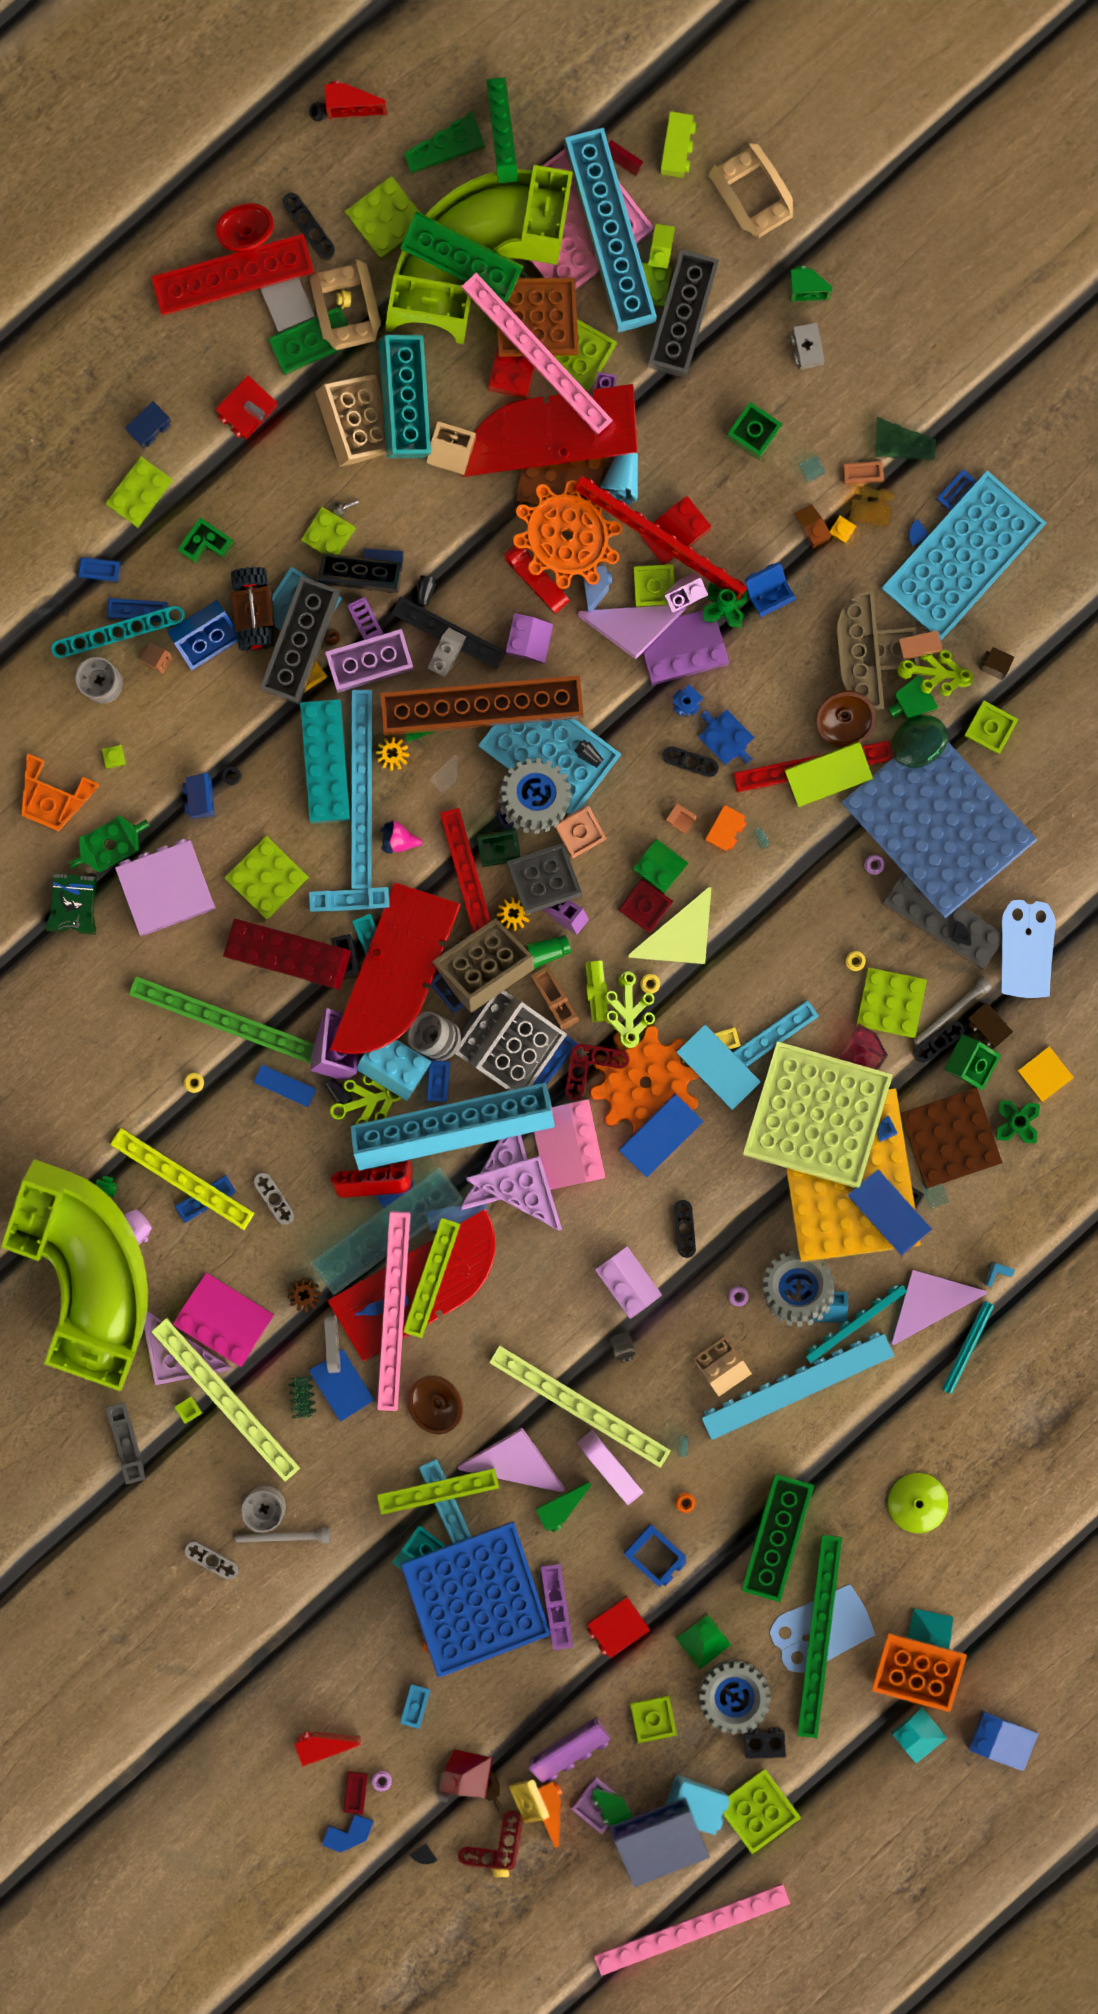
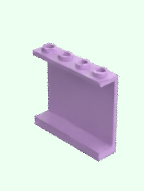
(165, 887)

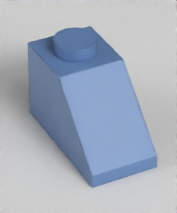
(596, 592)

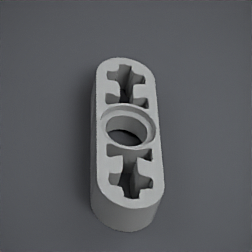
(278, 1214)
(332, 1344)
(227, 1563)

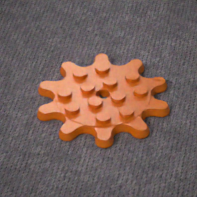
(551, 550)
(650, 1059)

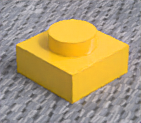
(842, 529)

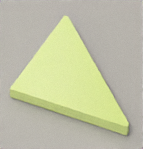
(682, 936)

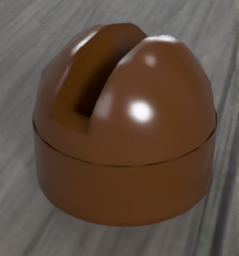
(334, 640)

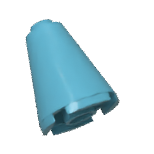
(623, 478)

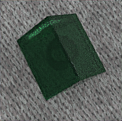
(498, 847)

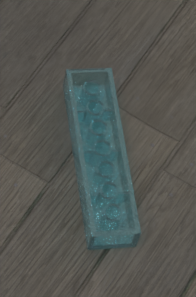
(368, 1242)

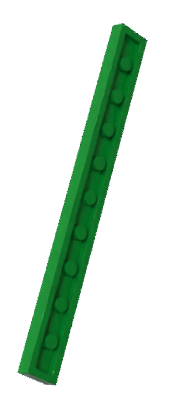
(819, 1636)

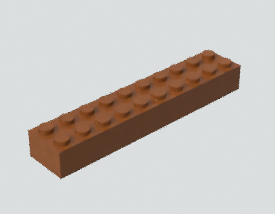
(481, 705)

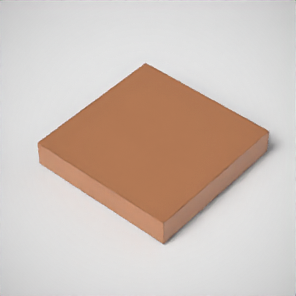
(580, 831)

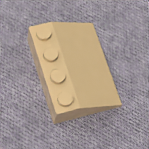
(354, 418)

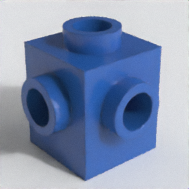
(692, 696)

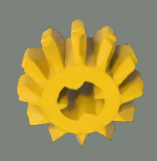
(391, 746)
(512, 920)

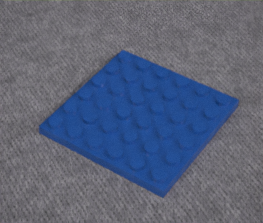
(475, 1599)

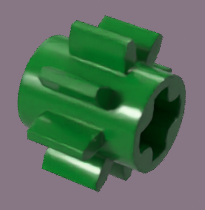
(107, 1186)

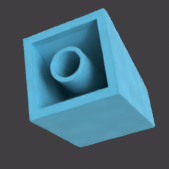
(704, 1802)

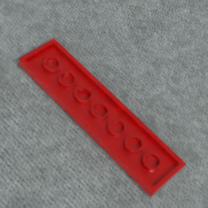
(232, 274)

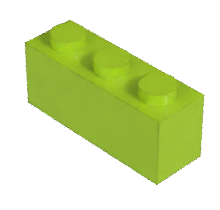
(678, 145)

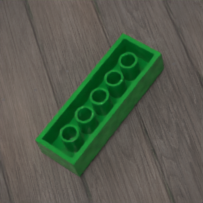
(777, 1537)

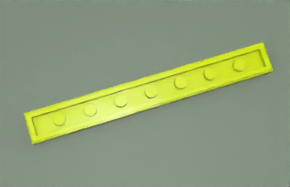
(182, 1179)

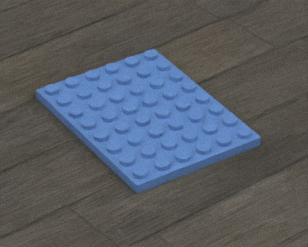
(940, 826)

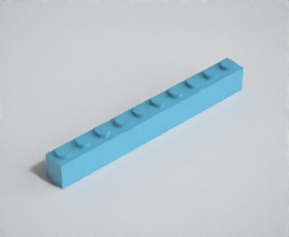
(797, 1386)

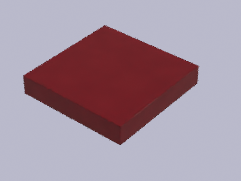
(645, 906)

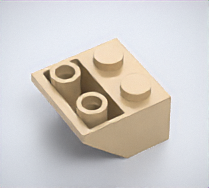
(451, 448)
(722, 1366)

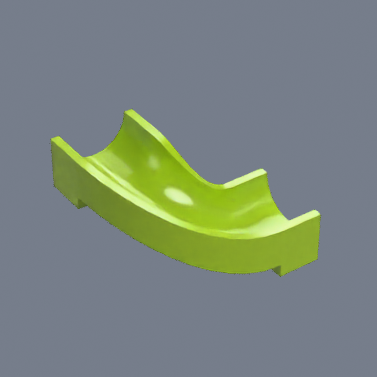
(510, 218)
(96, 1268)

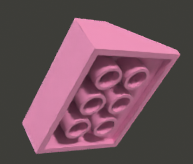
(571, 1147)

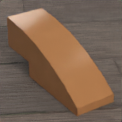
(555, 998)

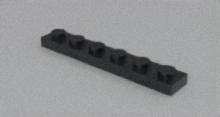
(437, 626)

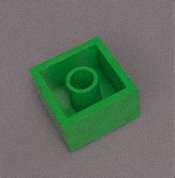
(754, 431)

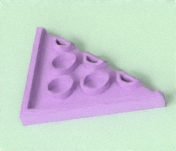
(633, 627)
(505, 1153)
(523, 1187)
(930, 1301)
(164, 1365)
(515, 1461)

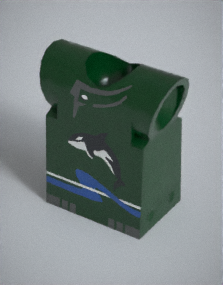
(73, 904)

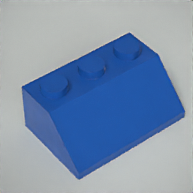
(204, 635)

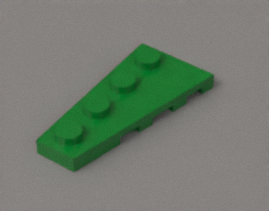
(453, 142)

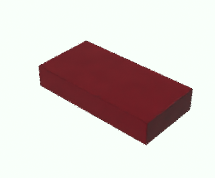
(625, 158)
(355, 1792)

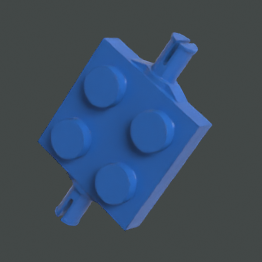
(726, 737)

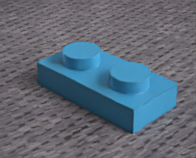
(415, 1706)

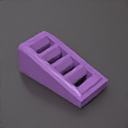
(357, 604)

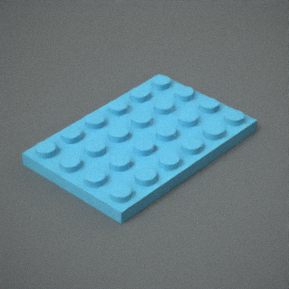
(555, 743)

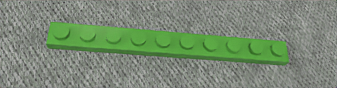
(222, 1019)

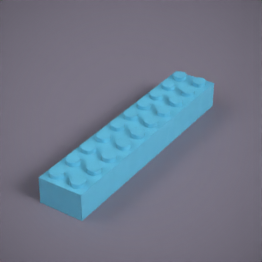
(610, 230)
(452, 1126)

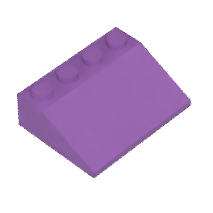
(685, 649)
(569, 1749)

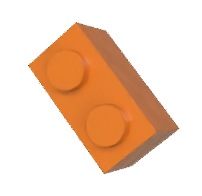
(725, 829)

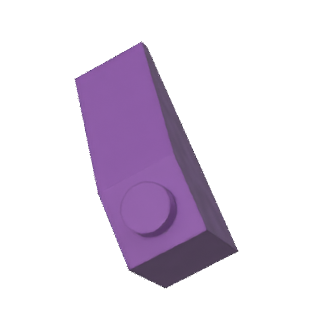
(568, 915)

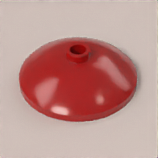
(244, 227)

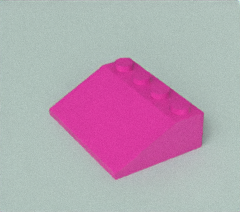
(223, 1319)

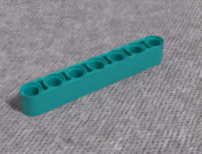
(108, 631)

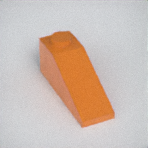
(551, 1797)

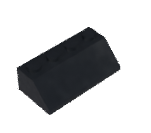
(360, 573)

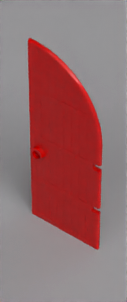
(552, 433)
(394, 970)
(463, 1277)

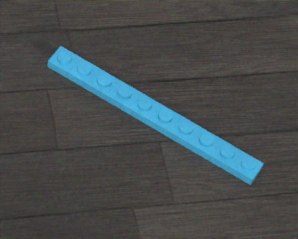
(361, 789)

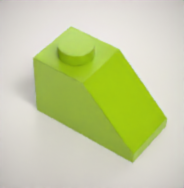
(661, 245)

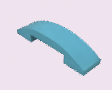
(349, 899)

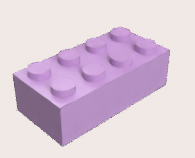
(369, 661)

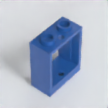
(641, 1540)

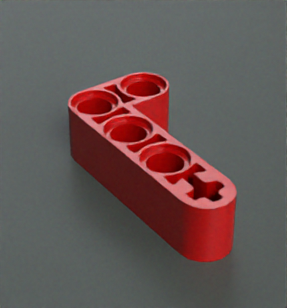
(540, 584)
(374, 1181)

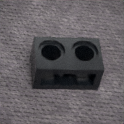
(764, 1750)

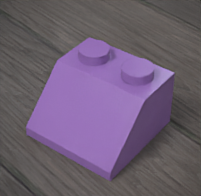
(529, 638)

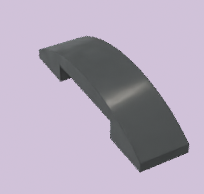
(126, 1442)

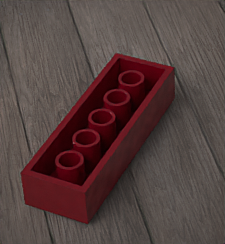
(287, 954)

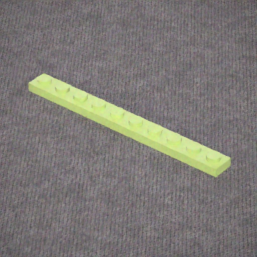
(226, 1399)
(580, 1406)

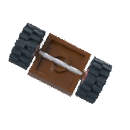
(252, 608)

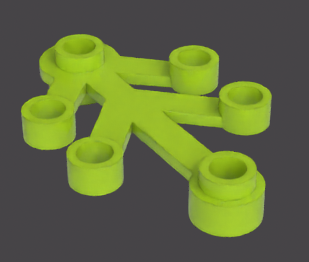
(961, 676)
(627, 1011)
(369, 1100)

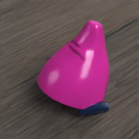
(398, 838)

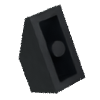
(353, 966)

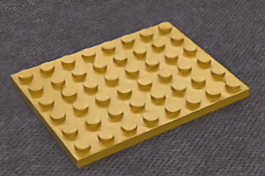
(825, 1215)

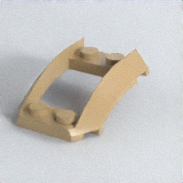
(740, 166)
(339, 279)

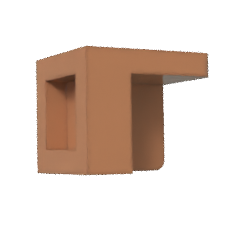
(681, 818)

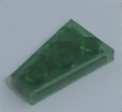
(902, 443)

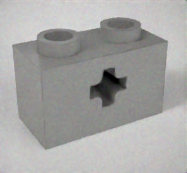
(810, 335)
(446, 652)

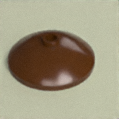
(846, 729)
(427, 1408)

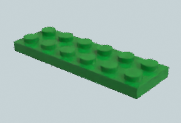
(460, 255)

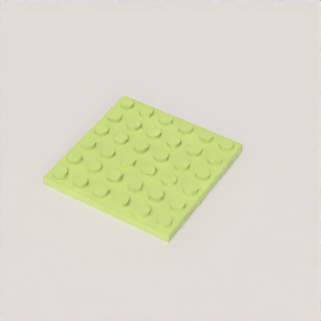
(818, 1115)

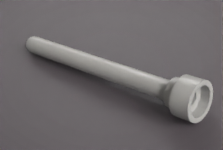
(981, 987)
(322, 1535)

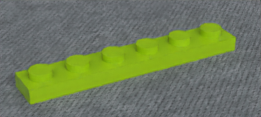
(431, 1277)
(438, 1491)

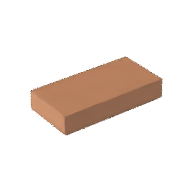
(863, 472)
(920, 645)

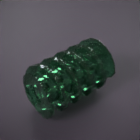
(302, 1396)

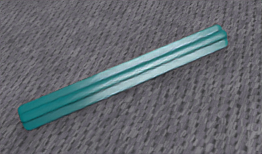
(967, 1347)

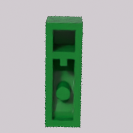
(559, 1509)

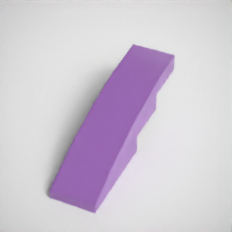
(556, 1607)

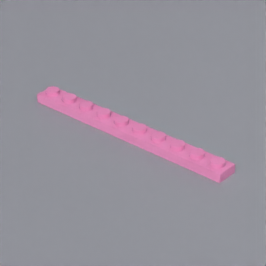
(536, 353)
(393, 1310)
(691, 1929)

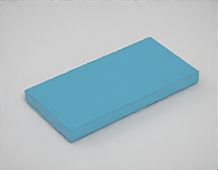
(718, 1067)

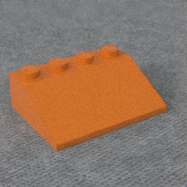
(918, 1672)

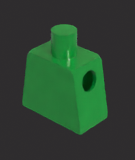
(912, 700)

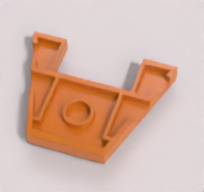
(48, 804)

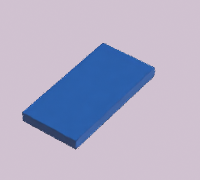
(661, 1135)
(889, 1212)

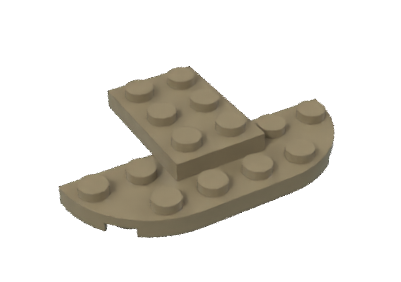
(867, 651)

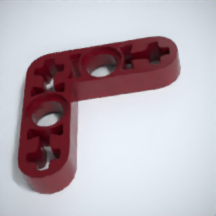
(584, 1064)
(497, 1855)

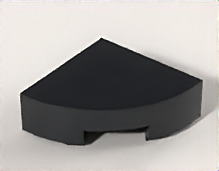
(961, 934)
(424, 1855)

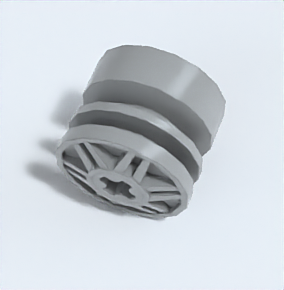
(89, 675)
(434, 1036)
(259, 1519)

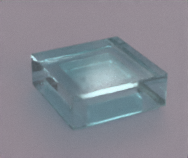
(254, 410)
(812, 468)
(761, 838)
(936, 1196)
(683, 1446)

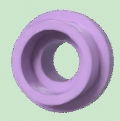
(879, 860)
(744, 1299)
(381, 1787)

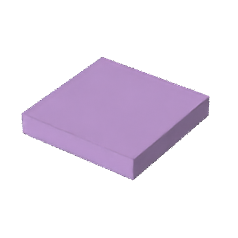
(586, 1808)

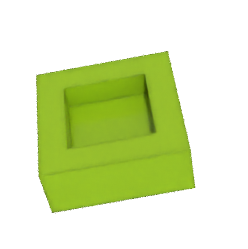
(114, 757)
(188, 1409)

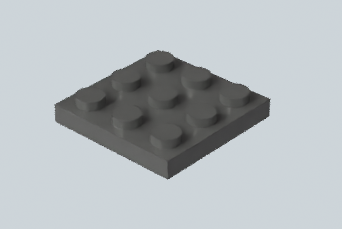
(544, 878)

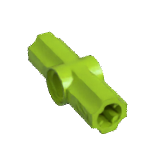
(596, 990)

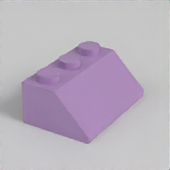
(628, 1282)

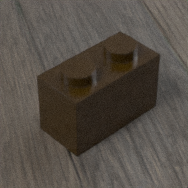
(996, 663)
(989, 1026)

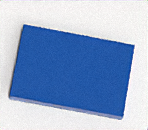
(343, 1389)

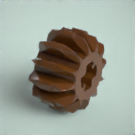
(301, 1289)

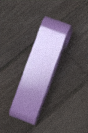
(610, 1467)

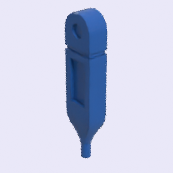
(375, 1308)

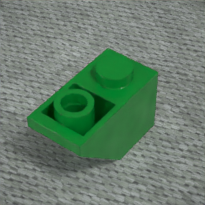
(613, 1806)

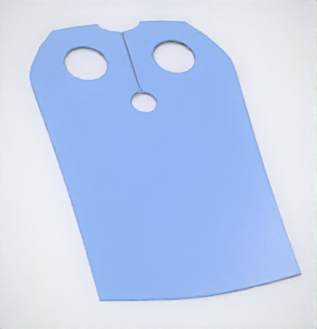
(1027, 957)
(848, 1628)

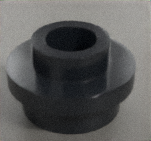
(318, 111)

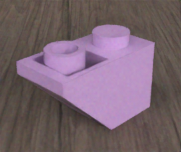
(685, 592)

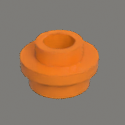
(680, 1507)

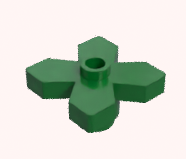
(724, 604)
(1024, 1130)

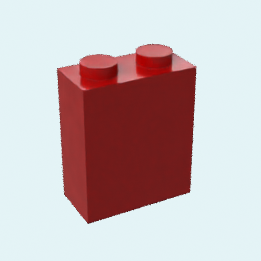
(233, 411)
(617, 1627)

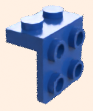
(769, 589)

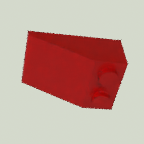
(348, 101)
(684, 523)
(321, 1745)

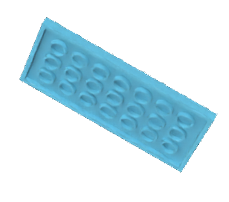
(964, 555)

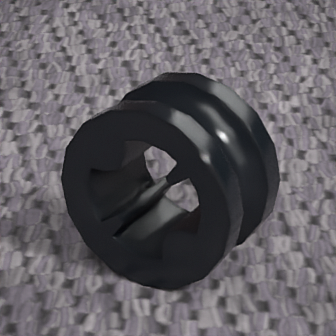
(229, 781)

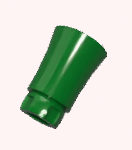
(548, 950)

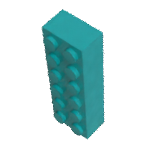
(404, 396)
(325, 761)

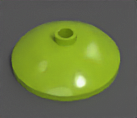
(903, 1501)

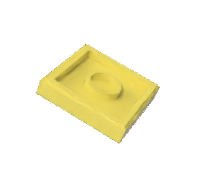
(528, 1801)

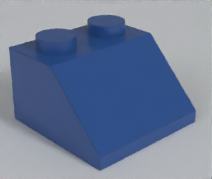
(199, 796)

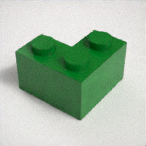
(204, 537)

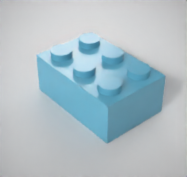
(395, 1068)

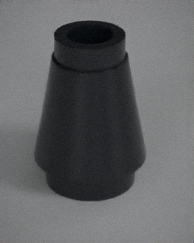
(425, 589)
(588, 753)
(338, 1093)

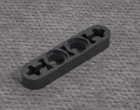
(310, 225)

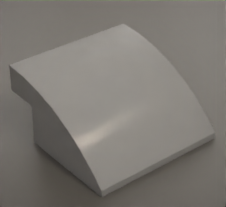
(509, 1041)

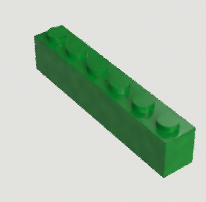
(502, 130)

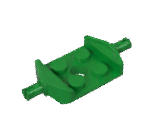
(93, 849)

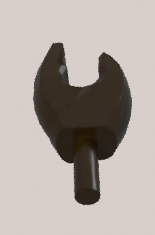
(493, 1791)

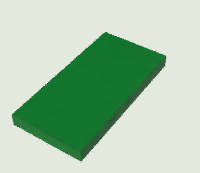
(305, 342)

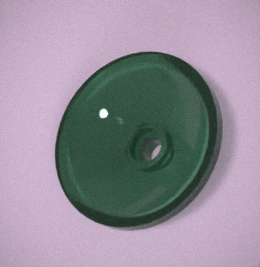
(919, 741)

